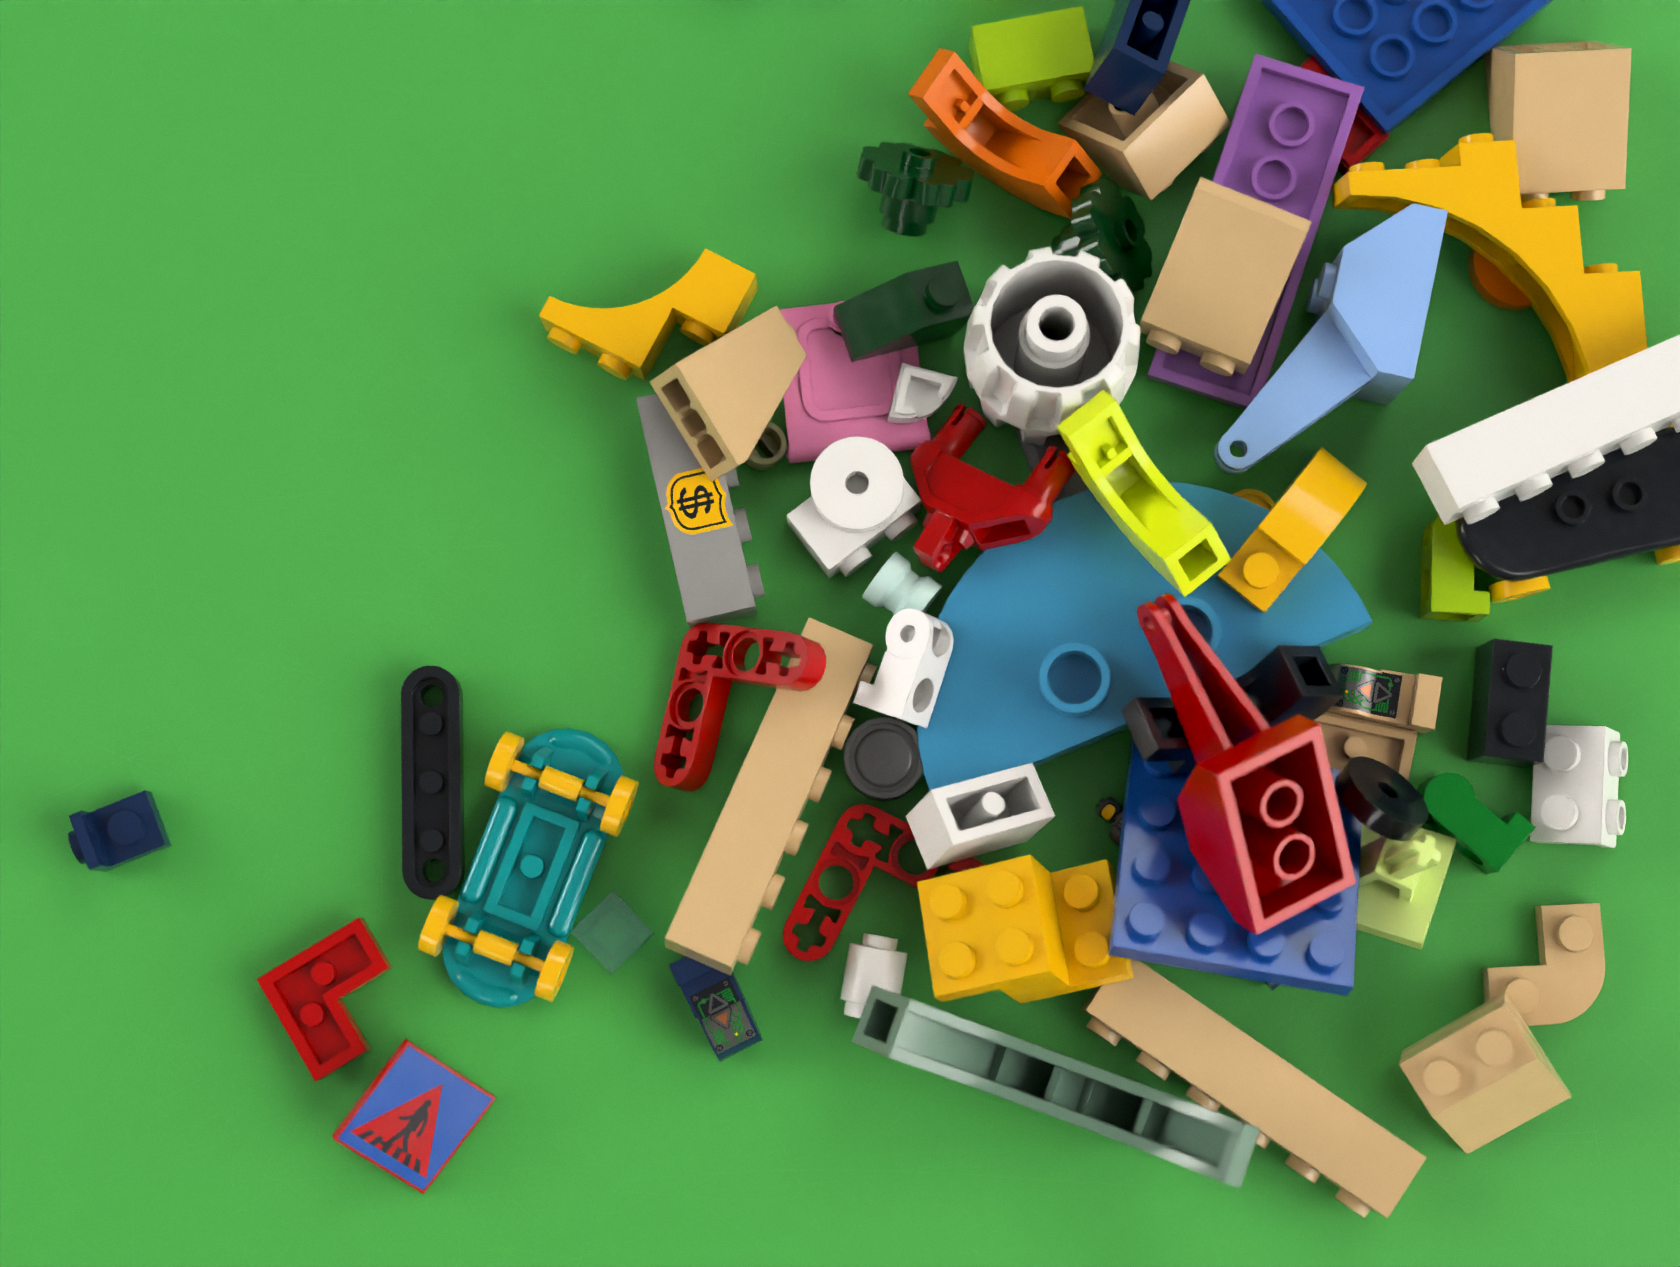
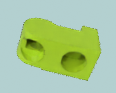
(1448, 578)

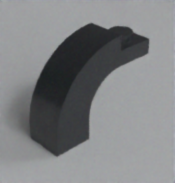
(1280, 687)

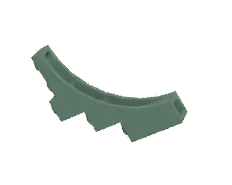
(1056, 1085)

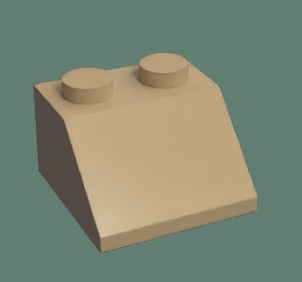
(1159, 141)
(1483, 1074)

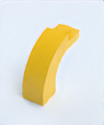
(1292, 530)

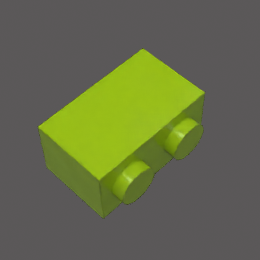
(1033, 57)

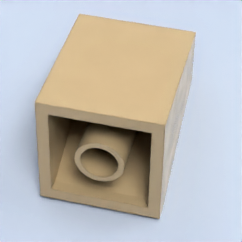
(1564, 112)
(1222, 278)

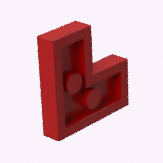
(310, 993)

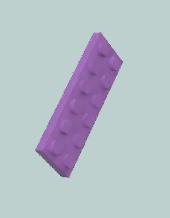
(1287, 155)

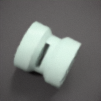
(900, 588)

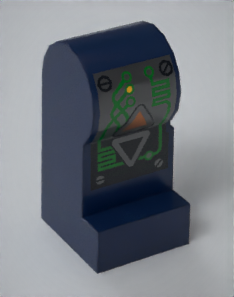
(718, 1005)

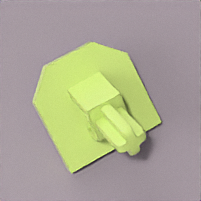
(1401, 884)

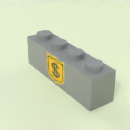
(700, 525)

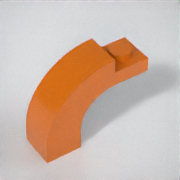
(997, 143)

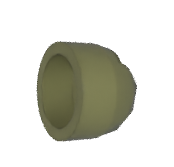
(772, 444)

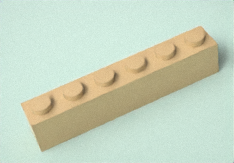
(766, 805)
(1257, 1087)

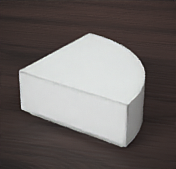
(919, 394)

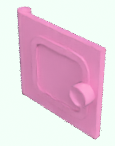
(842, 397)

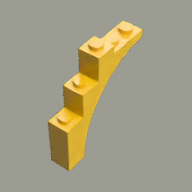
(1587, 310)

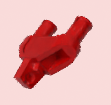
(973, 506)

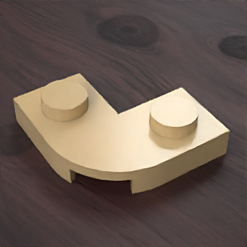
(1568, 971)

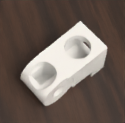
(910, 668)

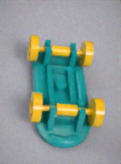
(531, 867)

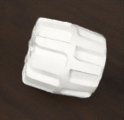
(1050, 341)

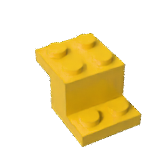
(1021, 930)

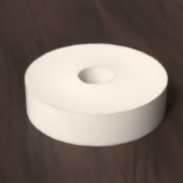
(857, 458)

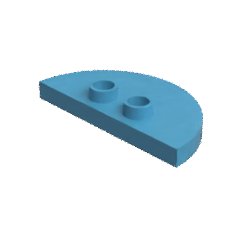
(1056, 641)

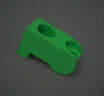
(1477, 830)

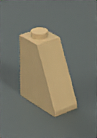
(731, 390)

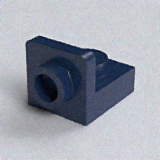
(118, 832)

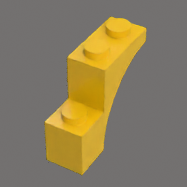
(630, 338)

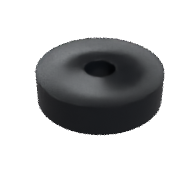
(1381, 798)

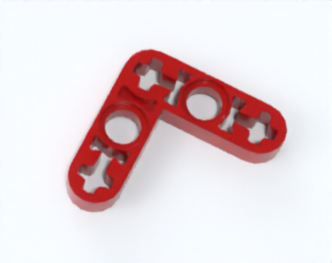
(713, 678)
(860, 863)

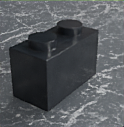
(1509, 703)

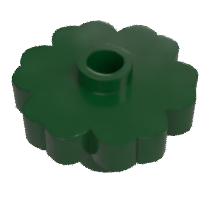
(913, 184)
(1108, 229)

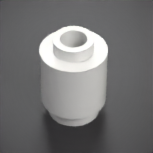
(871, 964)

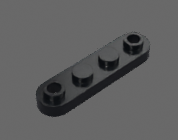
(432, 782)

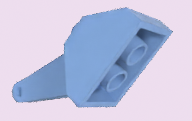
(1361, 337)

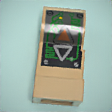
(1388, 697)

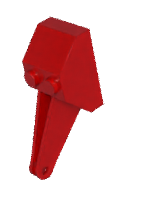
(1261, 795)

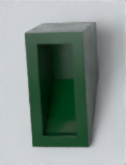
(905, 312)

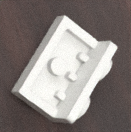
(1578, 787)

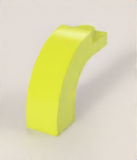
(1139, 498)

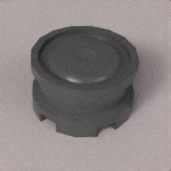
(883, 759)

